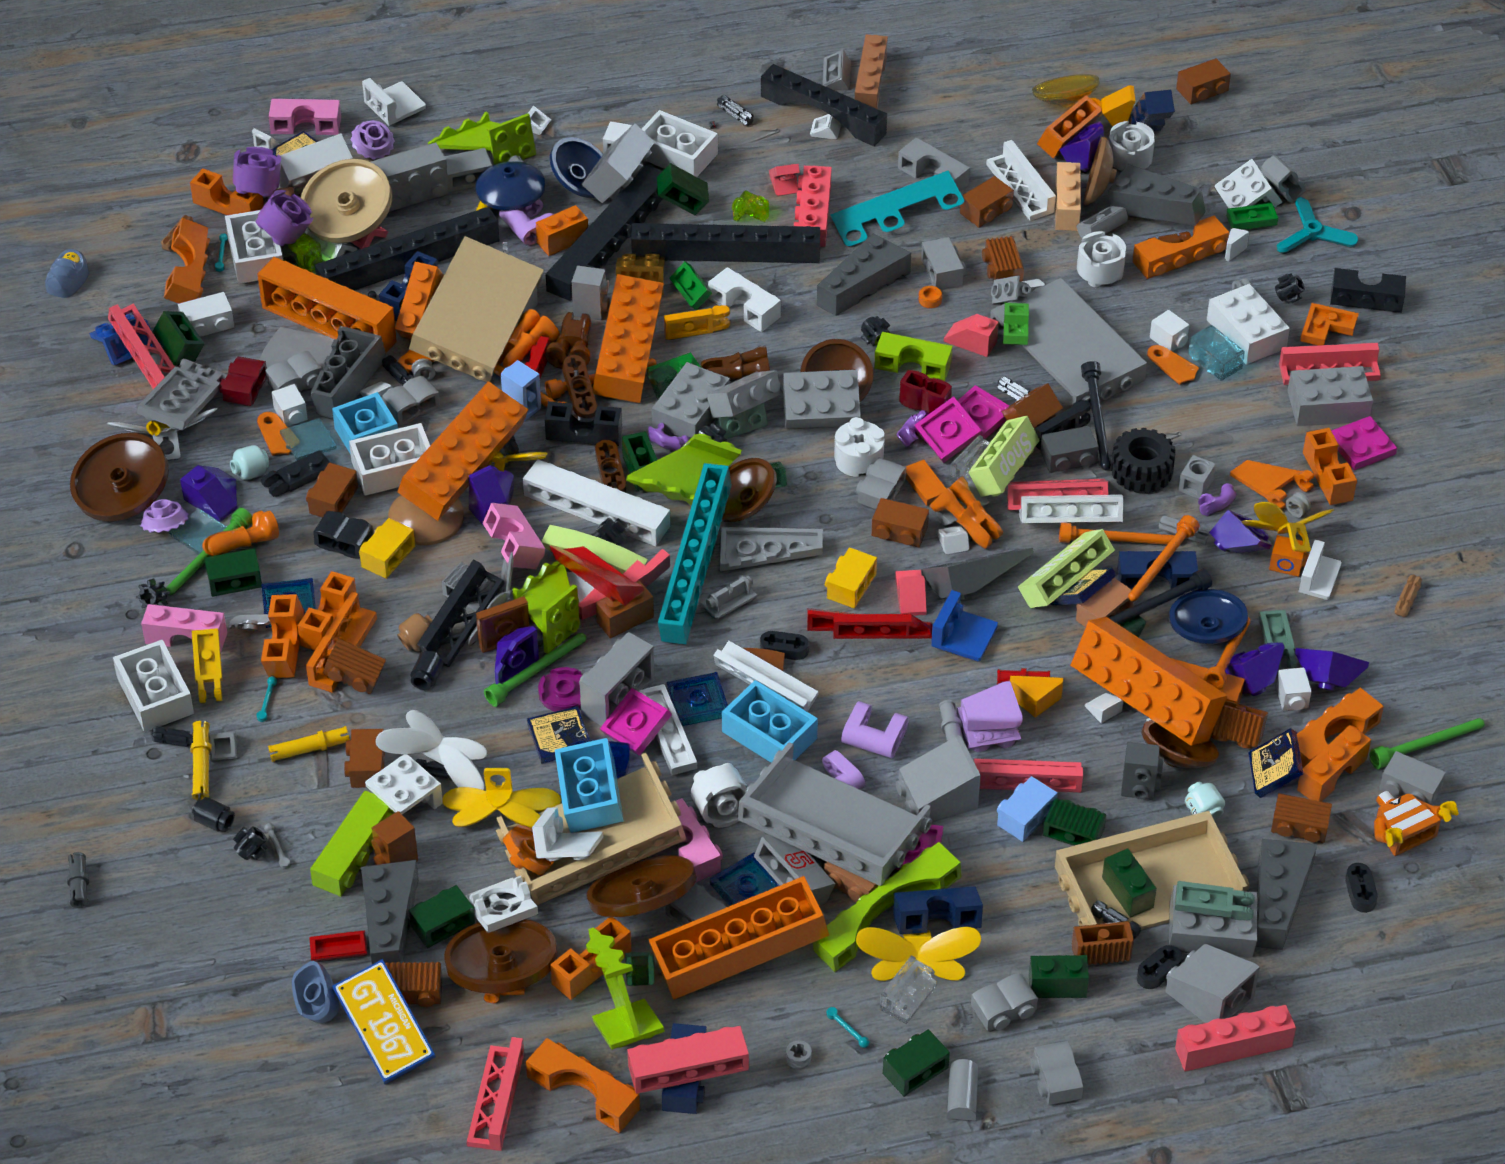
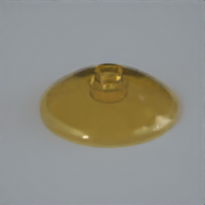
(1066, 89)

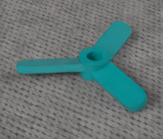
(1314, 230)

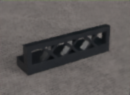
(454, 607)

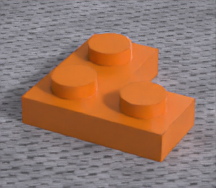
(1324, 319)

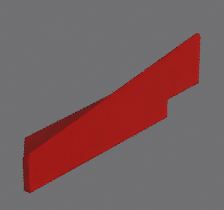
(598, 573)
(868, 626)

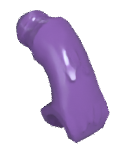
(907, 433)
(660, 438)
(1211, 504)

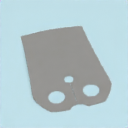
(289, 342)

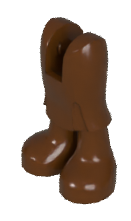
(573, 337)
(739, 364)

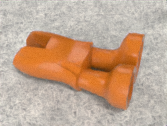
(522, 342)
(973, 518)
(263, 529)

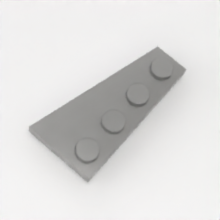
(759, 546)

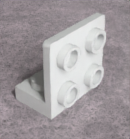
(393, 102)
(1246, 187)
(405, 785)
(554, 844)

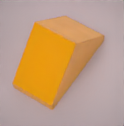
(1118, 105)
(1036, 693)

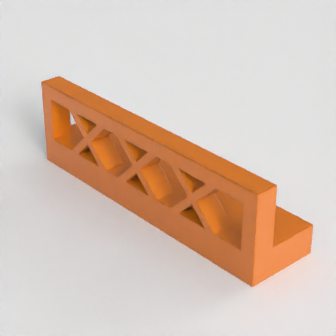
(350, 625)

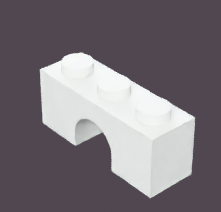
(732, 288)

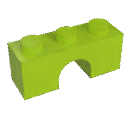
(896, 350)

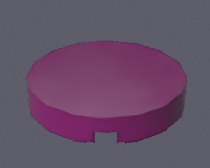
(560, 689)

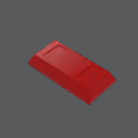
(338, 946)

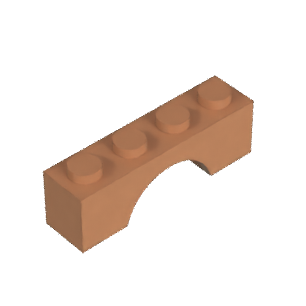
(870, 70)

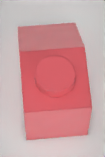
(974, 334)

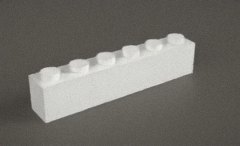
(596, 501)

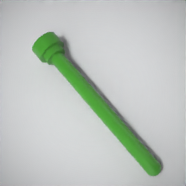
(240, 518)
(496, 693)
(1382, 755)

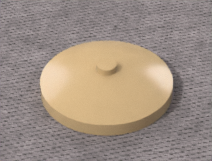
(347, 200)

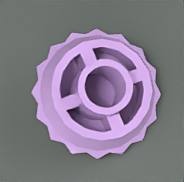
(372, 139)
(163, 516)

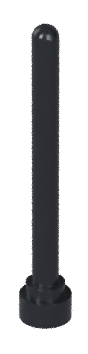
(1091, 372)
(1198, 581)

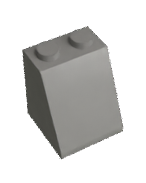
(943, 779)
(1213, 983)

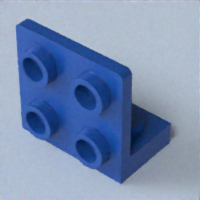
(113, 344)
(961, 631)

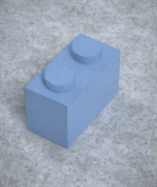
(523, 386)
(1025, 808)

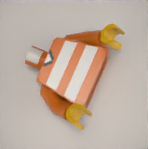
(1409, 821)

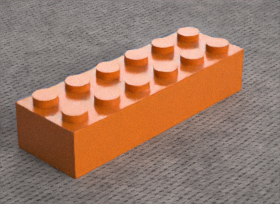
(322, 303)
(628, 338)
(461, 450)
(1148, 680)
(739, 937)

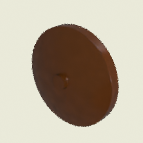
(119, 477)
(642, 886)
(500, 959)

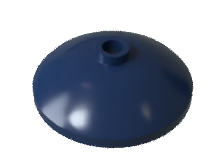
(572, 163)
(510, 185)
(1208, 616)

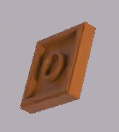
(501, 621)

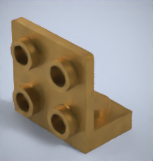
(648, 267)

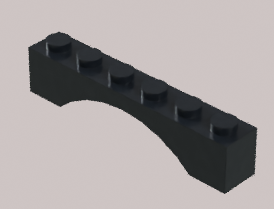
(859, 118)

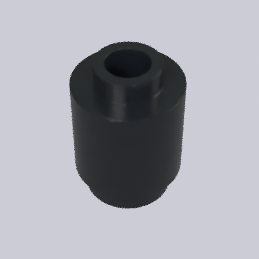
(426, 670)
(213, 814)

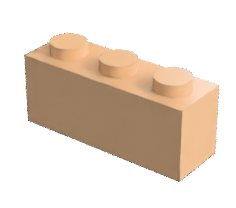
(1067, 196)

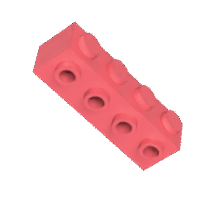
(814, 199)
(1235, 1037)
(688, 1059)

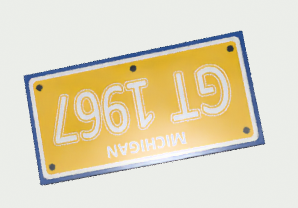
(383, 1021)

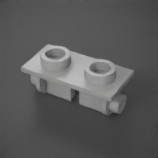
(1009, 289)
(730, 598)

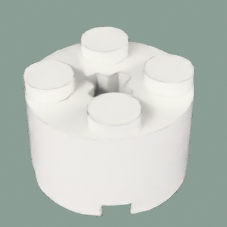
(1131, 145)
(1101, 258)
(858, 446)
(718, 794)

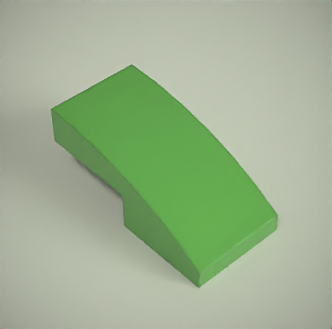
(1016, 323)

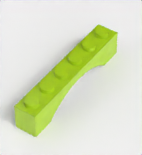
(930, 871)

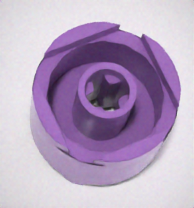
(256, 171)
(284, 217)

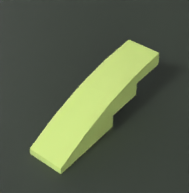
(611, 553)

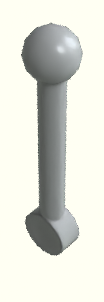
(284, 862)

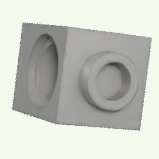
(1197, 477)

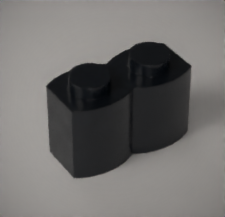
(342, 533)

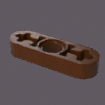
(581, 378)
(613, 461)

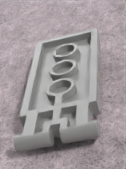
(181, 394)

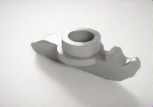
(249, 622)

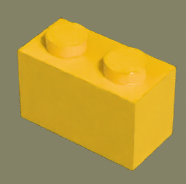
(387, 548)
(851, 577)

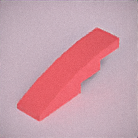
(637, 572)

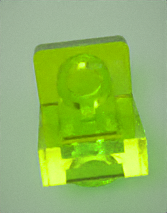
(751, 205)
(307, 252)

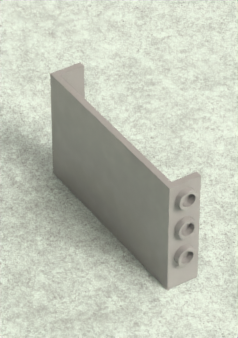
(1070, 333)
(831, 818)

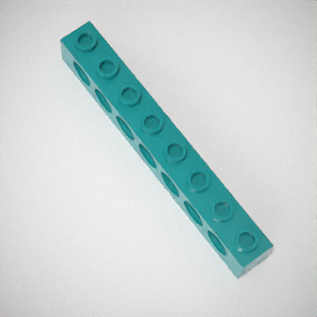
(694, 554)

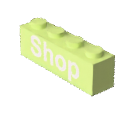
(1004, 456)
(1066, 568)

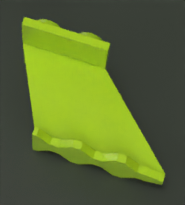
(502, 139)
(680, 471)
(551, 604)
(629, 1020)

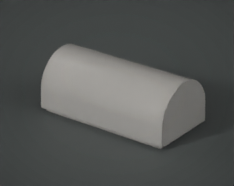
(1103, 221)
(962, 1090)

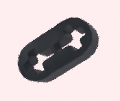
(786, 644)
(1355, 888)
(1155, 962)

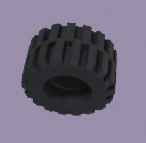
(1143, 460)

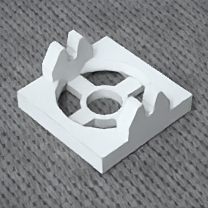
(494, 919)

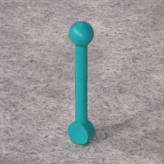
(219, 266)
(262, 715)
(832, 1013)

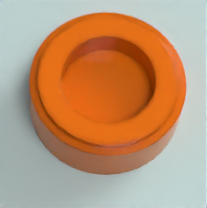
(930, 297)

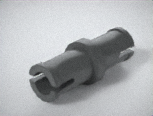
(78, 880)

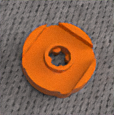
(521, 846)

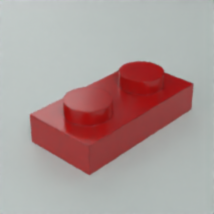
(537, 355)

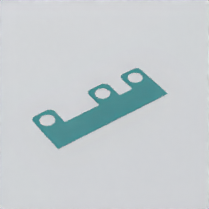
(891, 202)

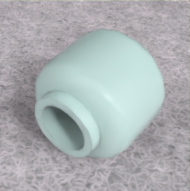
(249, 462)
(1205, 798)

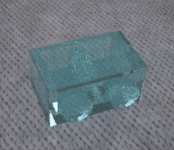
(1216, 352)

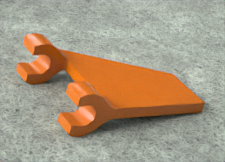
(1269, 480)

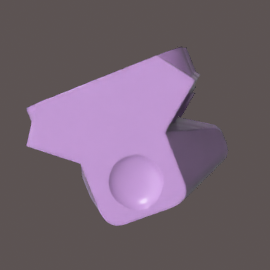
(990, 718)

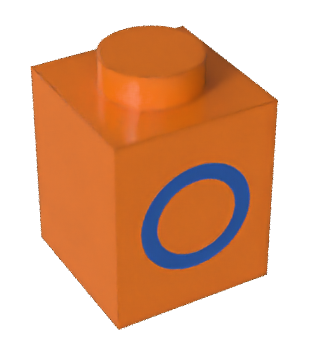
(1285, 559)

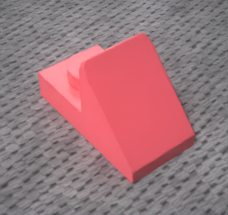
(784, 179)
(911, 592)

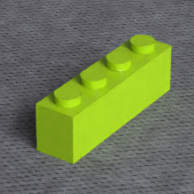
(349, 846)

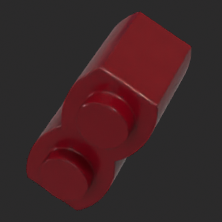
(243, 381)
(922, 392)

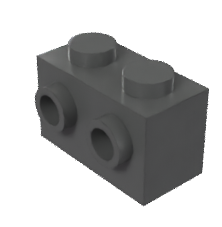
(1141, 770)

